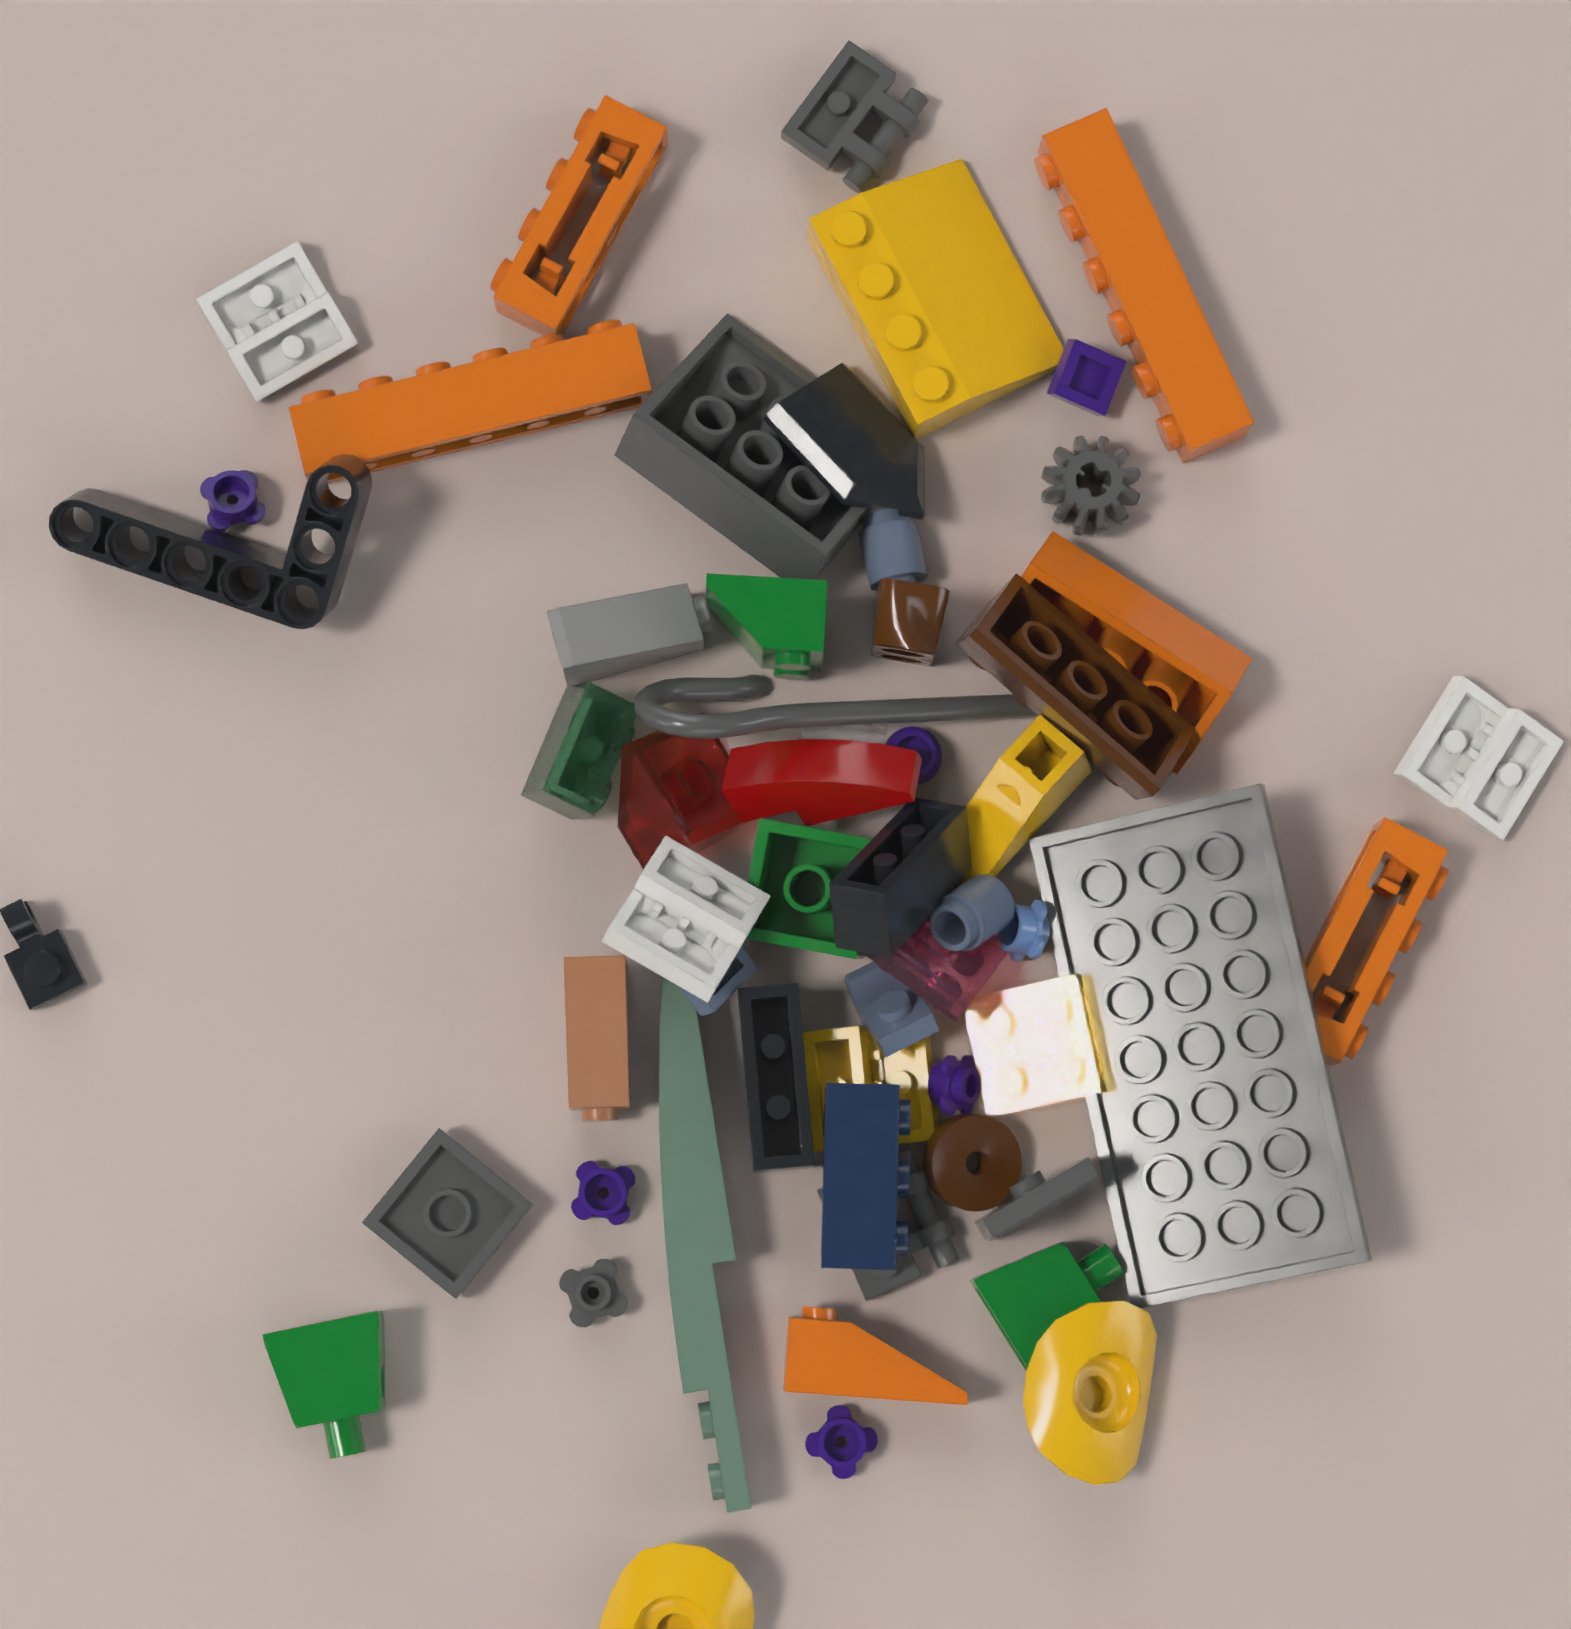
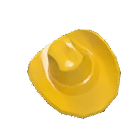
(1092, 1390)
(679, 1590)

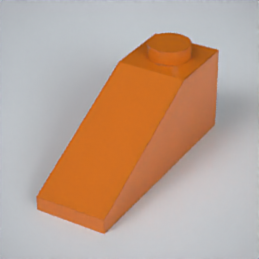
(847, 1361)

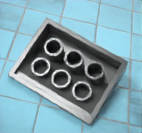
(719, 459)

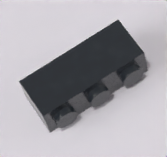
(900, 877)
(775, 1078)

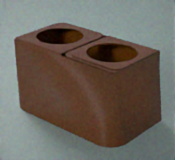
(908, 621)

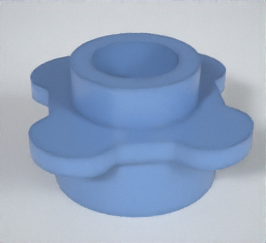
(1026, 932)

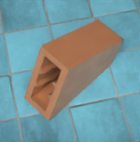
(597, 1036)

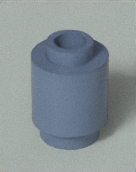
(891, 548)
(972, 913)

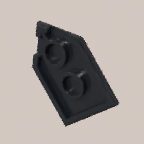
(853, 443)

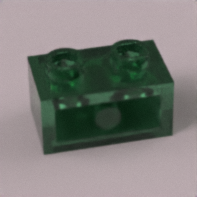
(581, 751)

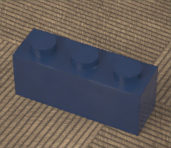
(863, 1176)

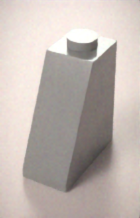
(627, 632)

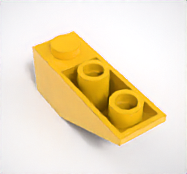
(1021, 795)

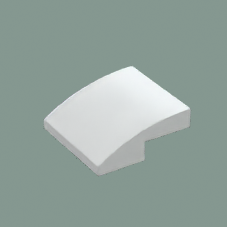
(276, 321)
(1478, 757)
(686, 918)

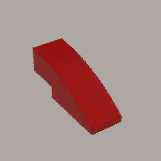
(819, 778)

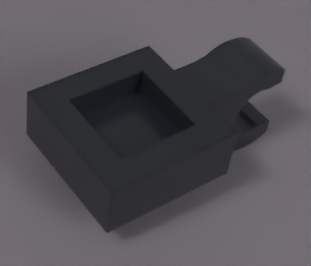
(42, 964)

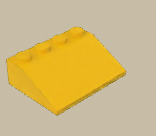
(935, 295)

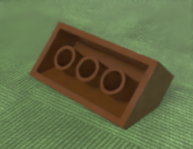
(1077, 688)

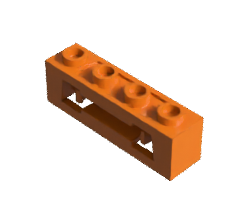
(623, 135)
(1404, 856)

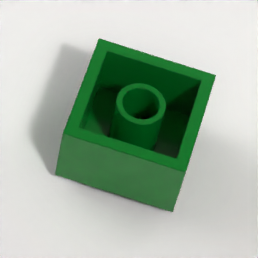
(796, 870)

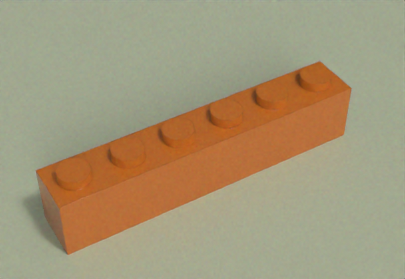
(1143, 286)
(475, 402)

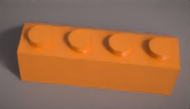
(1147, 636)

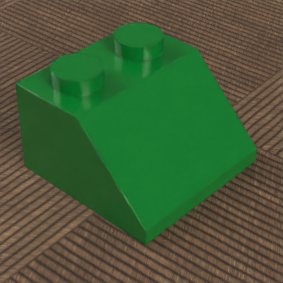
(773, 619)

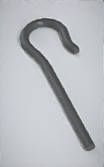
(705, 726)

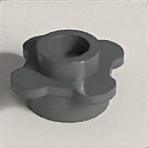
(608, 1302)

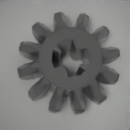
(1101, 469)

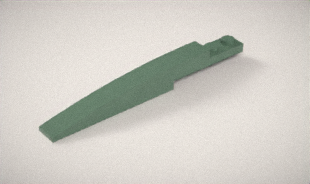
(697, 1236)

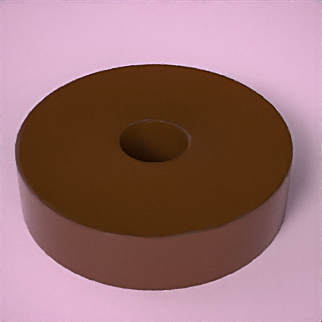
(947, 1155)

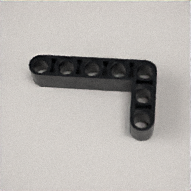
(226, 553)

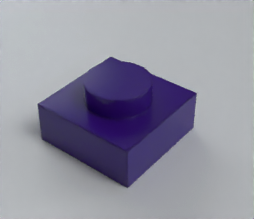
(1086, 377)

